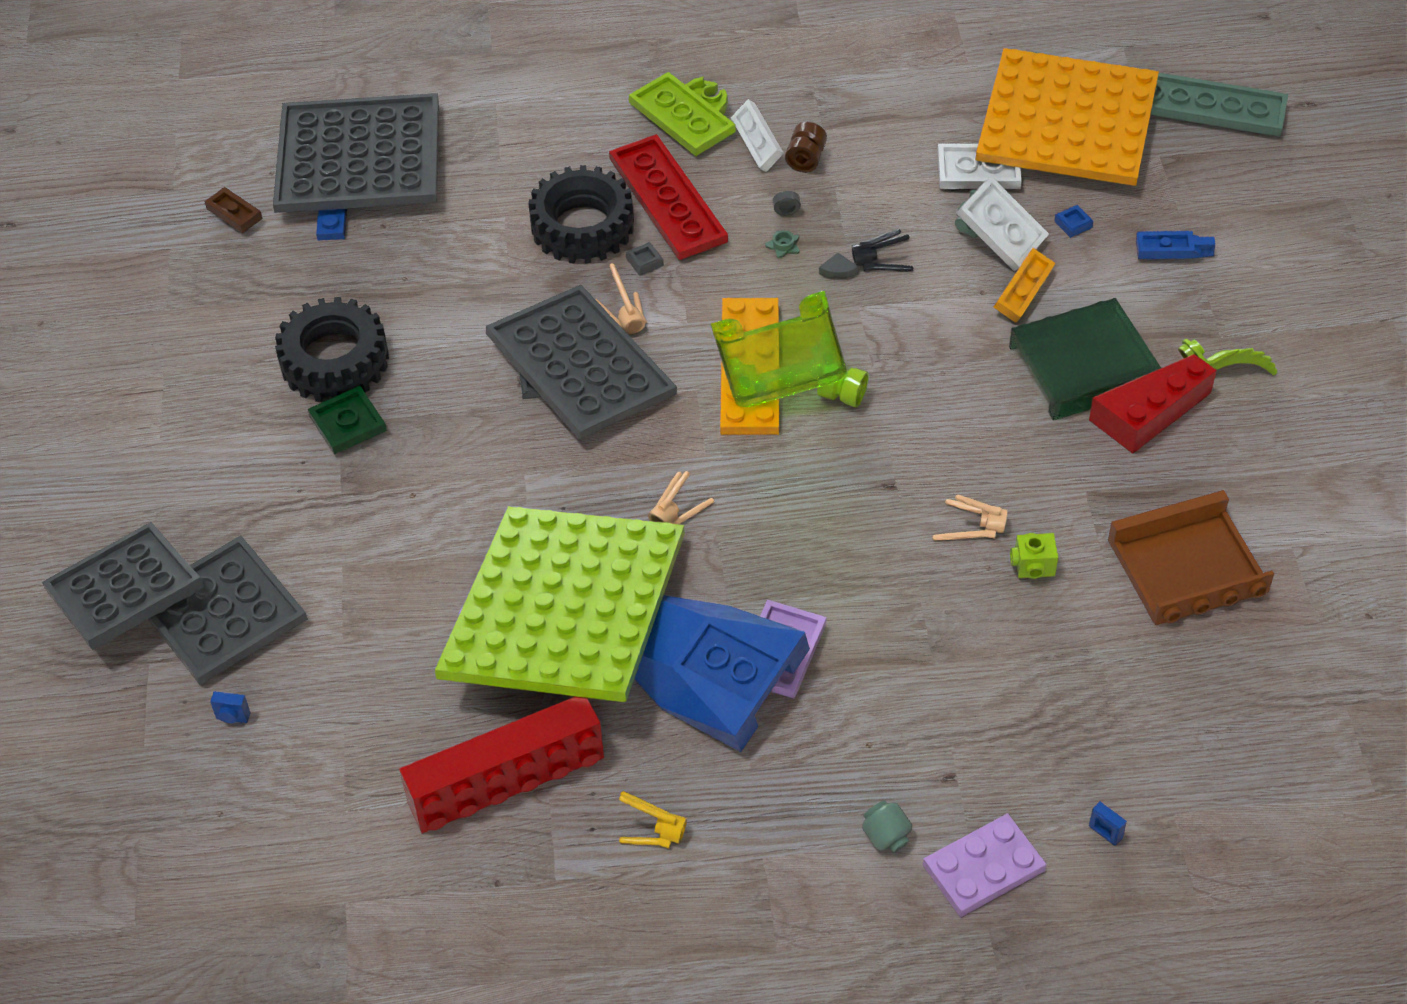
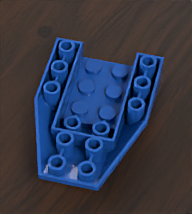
(716, 665)

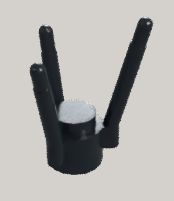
(866, 252)

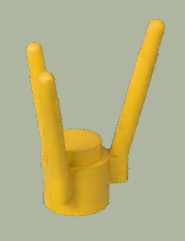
(668, 825)

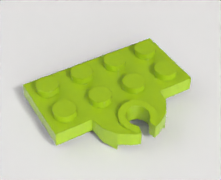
(686, 110)

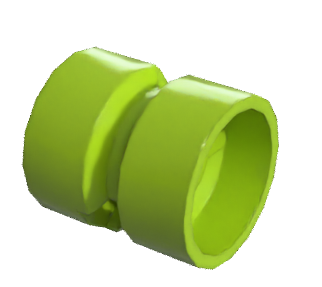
(849, 389)

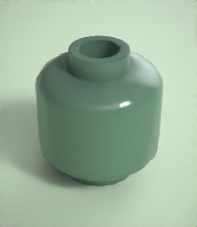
(887, 826)

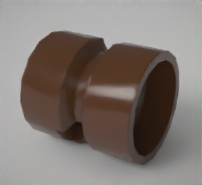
(806, 147)

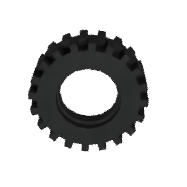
(577, 190)
(335, 375)

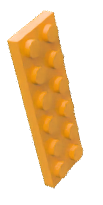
(764, 417)

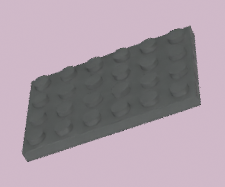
(581, 361)

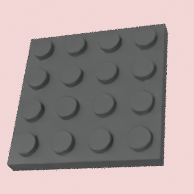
(122, 585)
(231, 615)

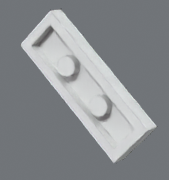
(757, 135)

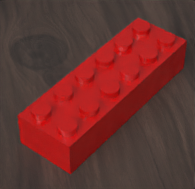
(502, 763)

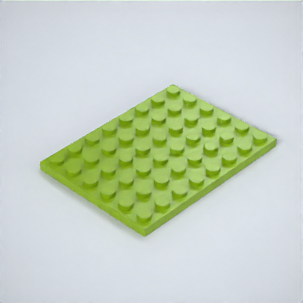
(563, 604)

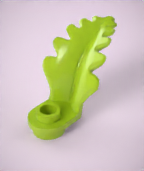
(1228, 357)

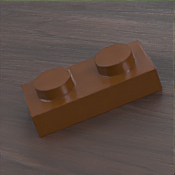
(233, 210)

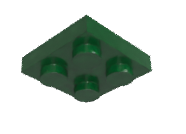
(347, 420)

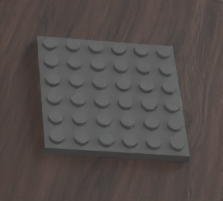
(357, 153)

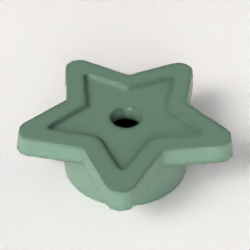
(782, 249)

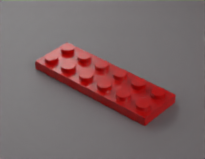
(668, 197)

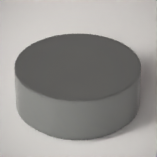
(786, 203)

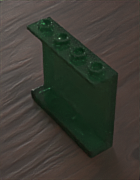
(1083, 354)

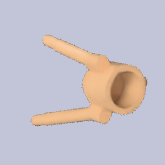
(629, 317)
(667, 510)
(992, 518)

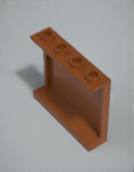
(1187, 558)

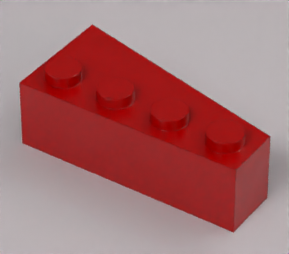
(1152, 402)

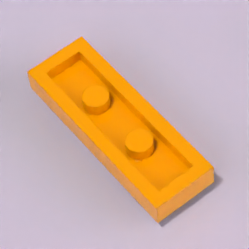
(1024, 285)

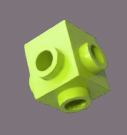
(1035, 555)

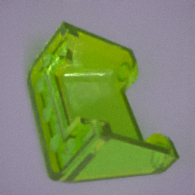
(781, 356)

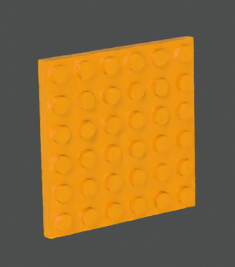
(1068, 116)

